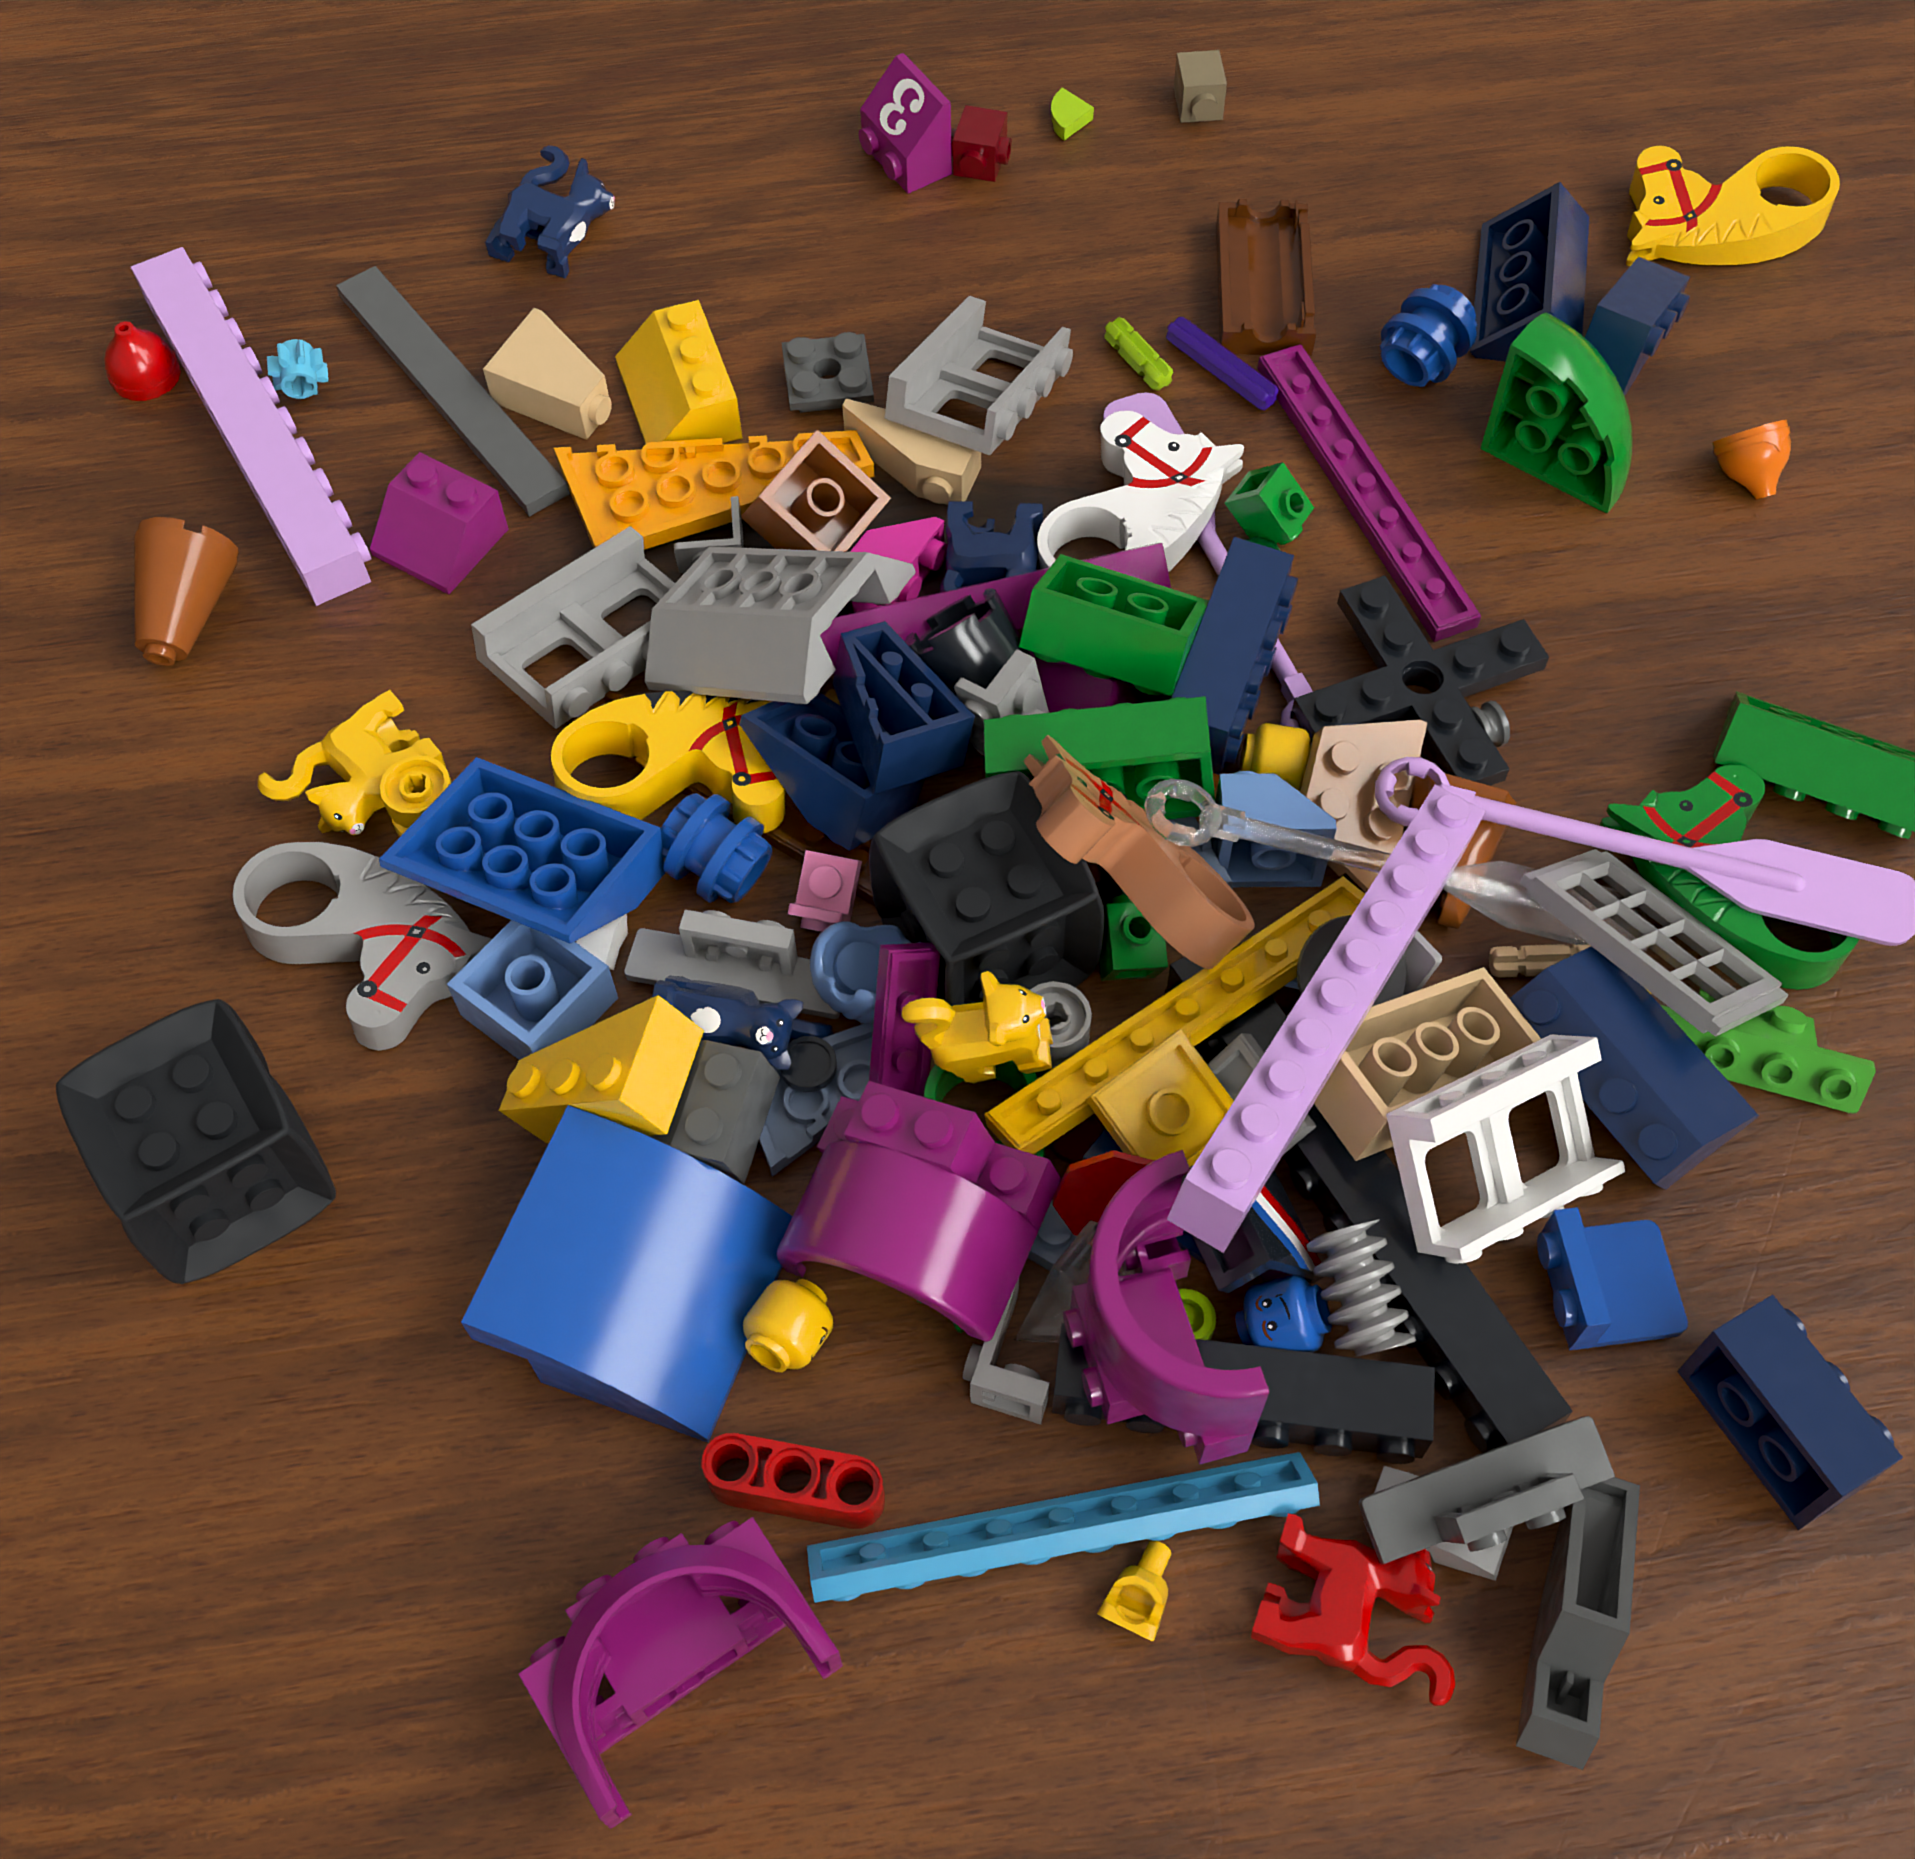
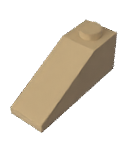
(917, 460)

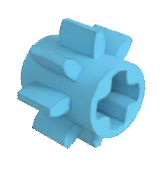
(297, 369)

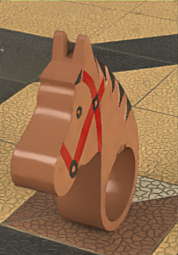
(1164, 880)

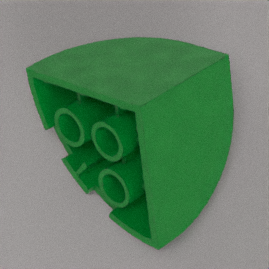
(1562, 414)

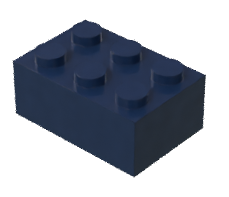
(1788, 1411)

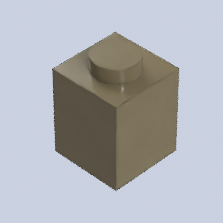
(1200, 86)

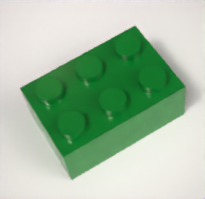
(1112, 624)

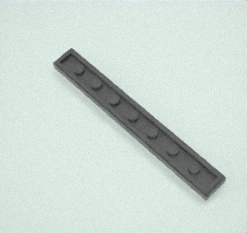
(453, 391)

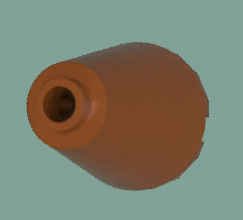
(176, 585)

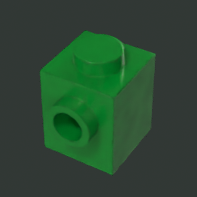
(1270, 504)
(1130, 943)

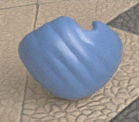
(846, 966)

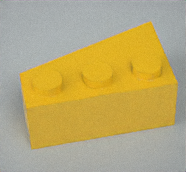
(617, 1069)

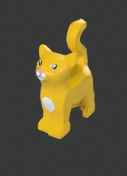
(360, 754)
(984, 1034)

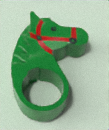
(1713, 815)

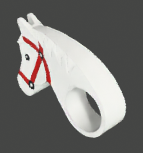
(1165, 496)

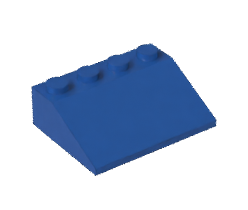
(530, 852)

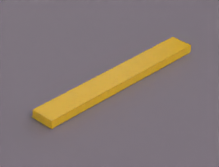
(1196, 1006)

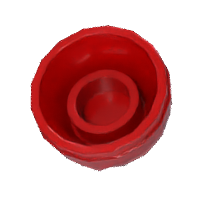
(140, 363)

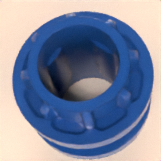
(1428, 335)
(714, 848)

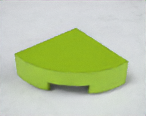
(1069, 113)

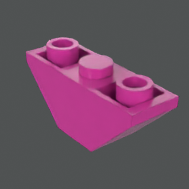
(913, 542)

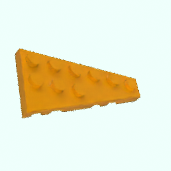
(680, 484)

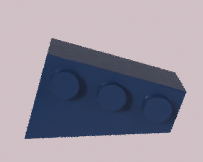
(1637, 317)
(898, 709)

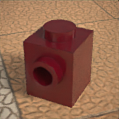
(980, 143)

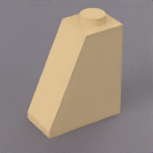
(548, 378)

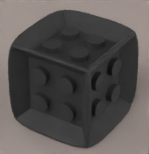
(987, 890)
(194, 1142)

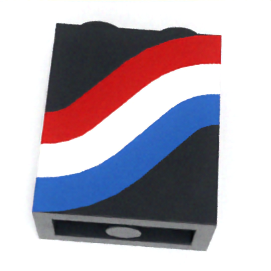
(1266, 1244)

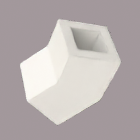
(606, 941)

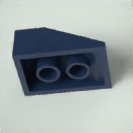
(822, 771)

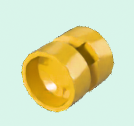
(411, 788)

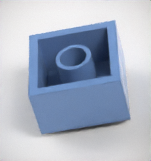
(532, 989)

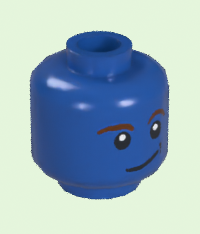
(1284, 1315)

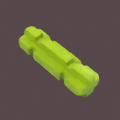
(1138, 353)

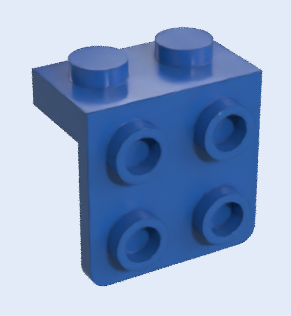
(1610, 1281)

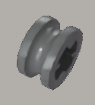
(1494, 722)

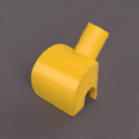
(1140, 1593)

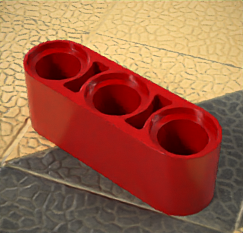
(772, 1459)

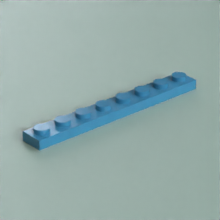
(1060, 1527)

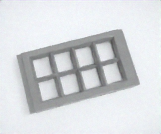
(1731, 1006)

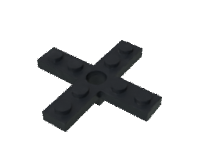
(1448, 672)

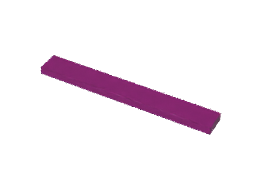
(1370, 495)
(1015, 592)

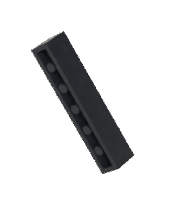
(1311, 1399)

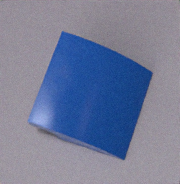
(630, 1274)

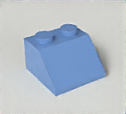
(1276, 802)

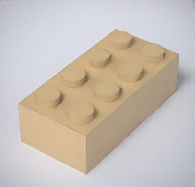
(1414, 1049)

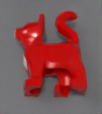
(1340, 1609)

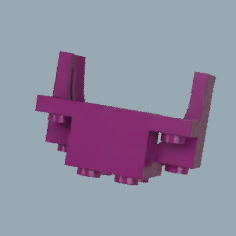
(658, 1638)

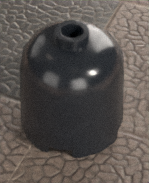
(968, 640)

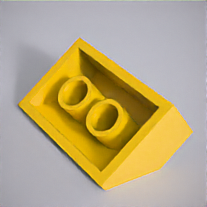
(679, 378)

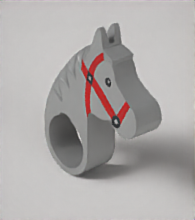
(391, 924)

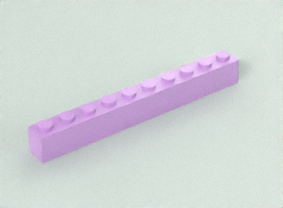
(252, 426)
(1323, 1022)

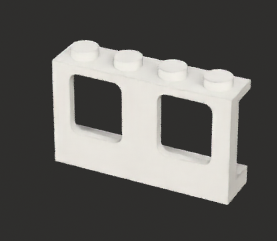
(1481, 1109)

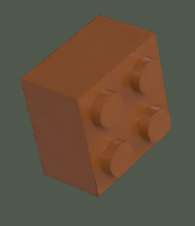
(816, 501)

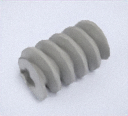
(1360, 1290)

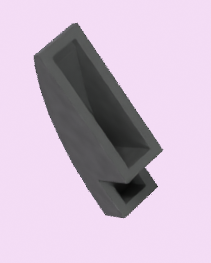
(1580, 1623)

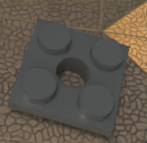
(837, 356)

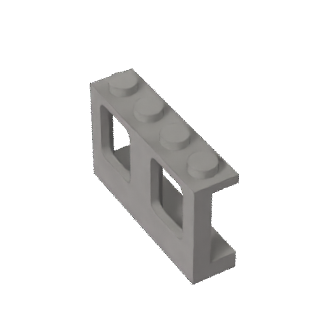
(946, 370)
(571, 612)

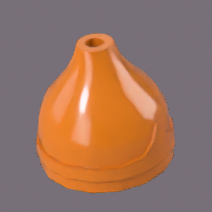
(1755, 456)

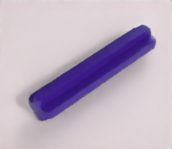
(1222, 363)

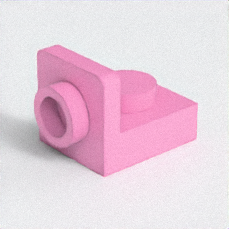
(825, 890)

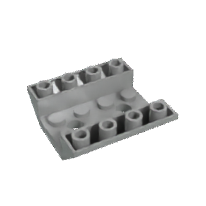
(755, 619)

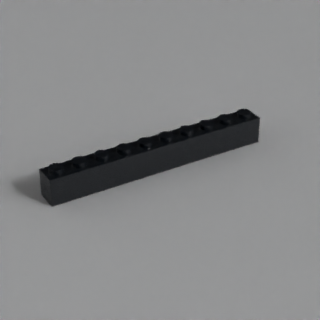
(1449, 1312)

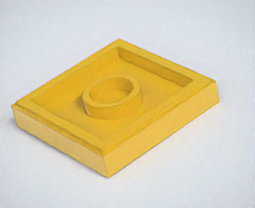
(1163, 1102)

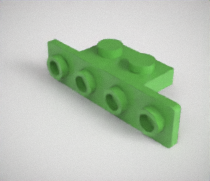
(1783, 1057)

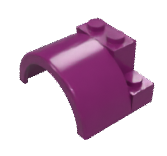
(922, 1205)
(1139, 1332)

